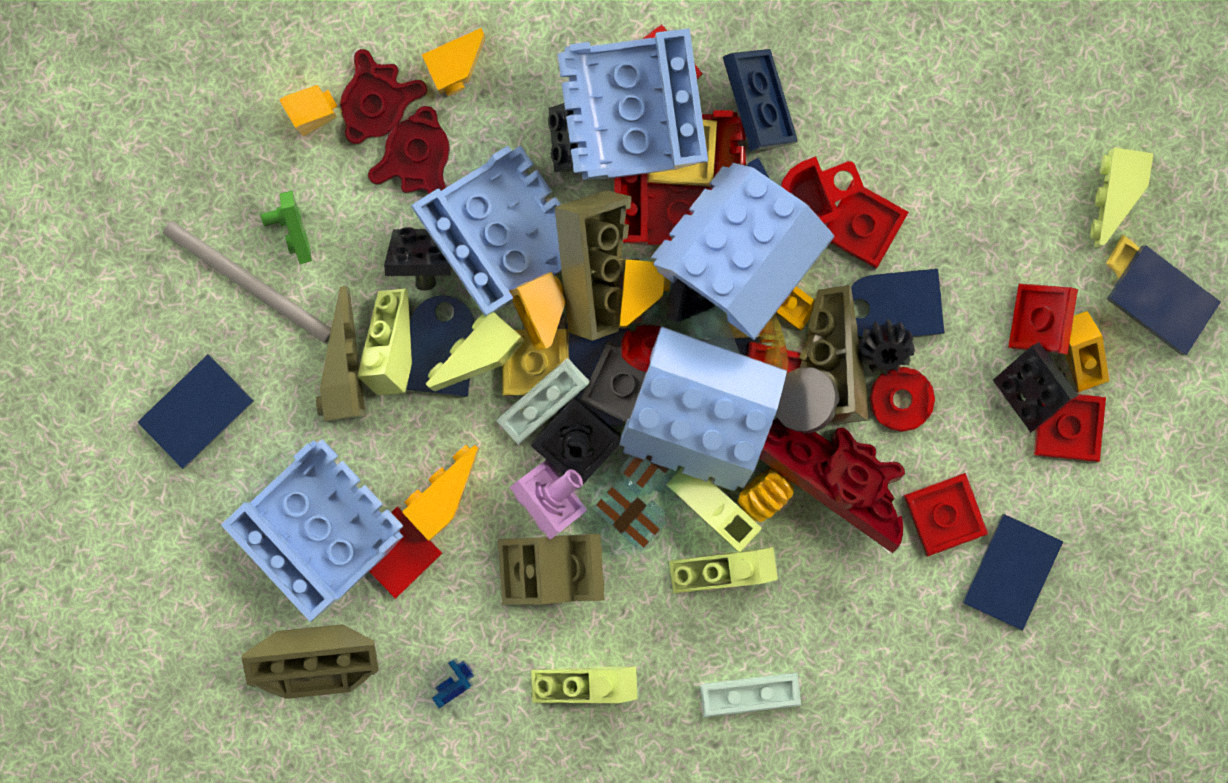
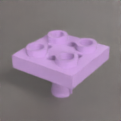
(550, 497)

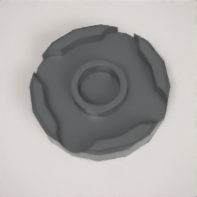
(807, 400)

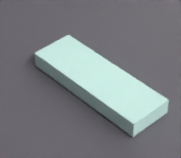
(542, 401)
(750, 694)

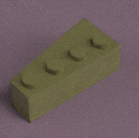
(592, 261)

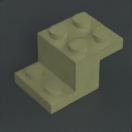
(551, 570)

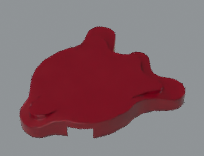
(374, 98)
(415, 153)
(856, 473)

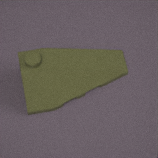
(835, 351)
(340, 387)

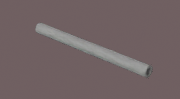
(247, 281)

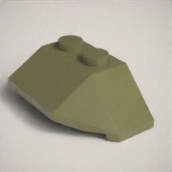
(311, 661)

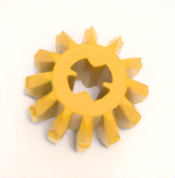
(765, 495)

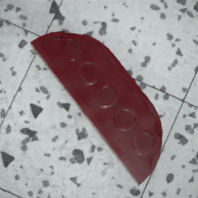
(803, 460)

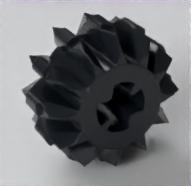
(886, 347)

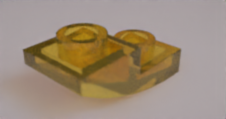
(773, 335)

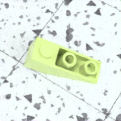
(1124, 182)
(387, 348)
(483, 350)
(715, 509)
(723, 570)
(585, 685)

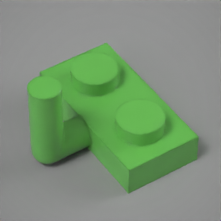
(290, 215)

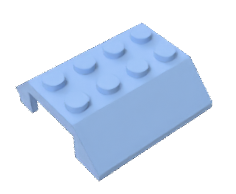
(633, 106)
(495, 227)
(744, 246)
(703, 410)
(315, 530)

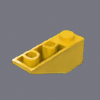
(440, 501)

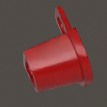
(818, 188)

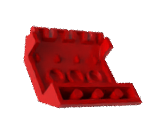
(660, 207)

